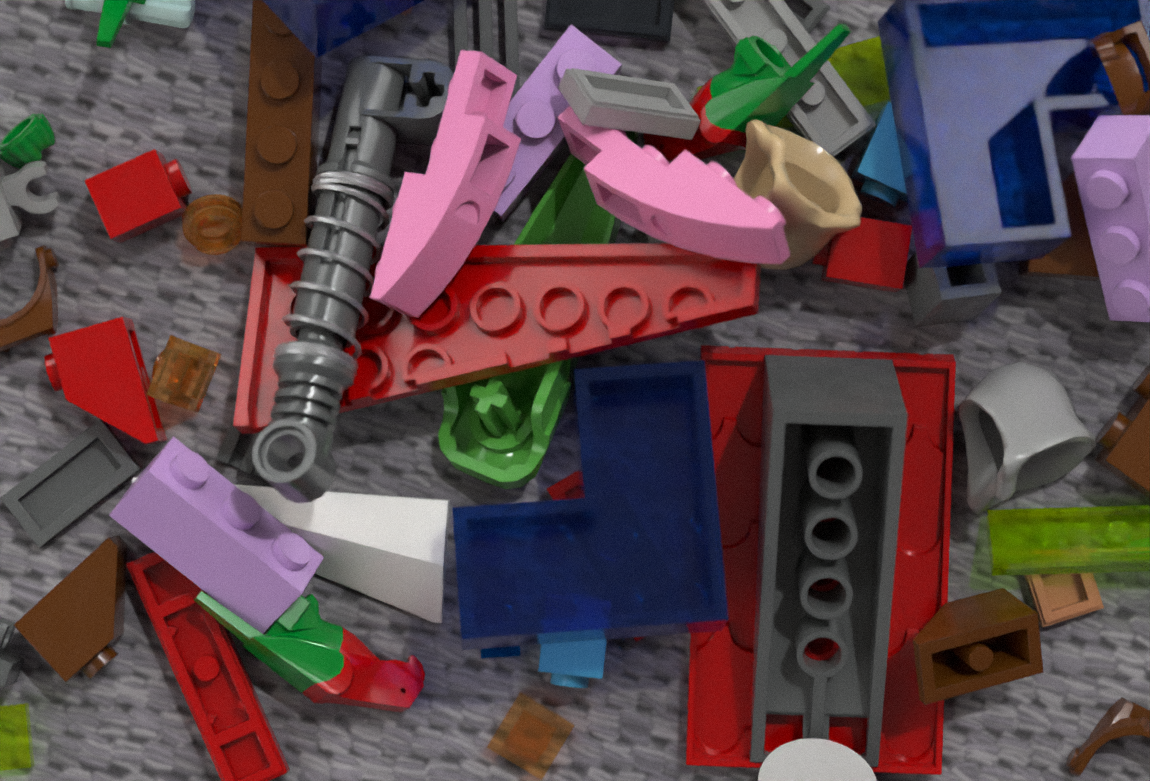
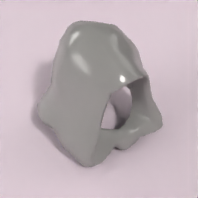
(1019, 433)

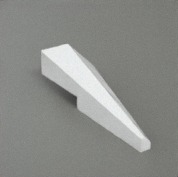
(373, 543)

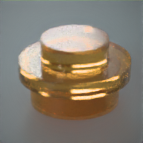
(213, 224)

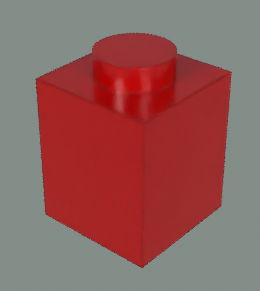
(139, 194)
(867, 256)

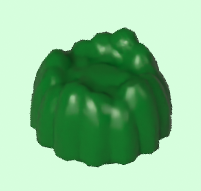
(27, 141)

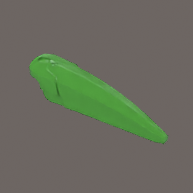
(506, 422)

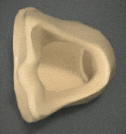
(803, 185)

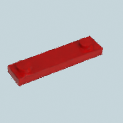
(209, 674)

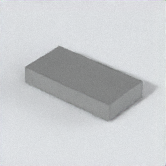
(628, 103)

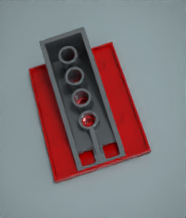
(841, 541)

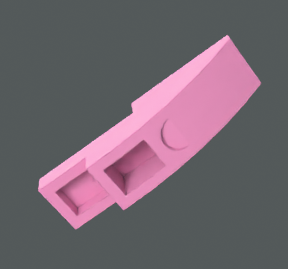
(678, 201)
(448, 208)

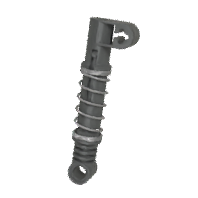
(351, 196)

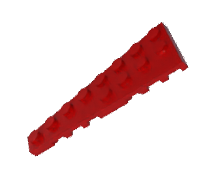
(499, 316)

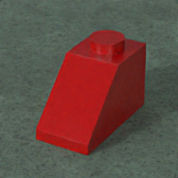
(106, 376)

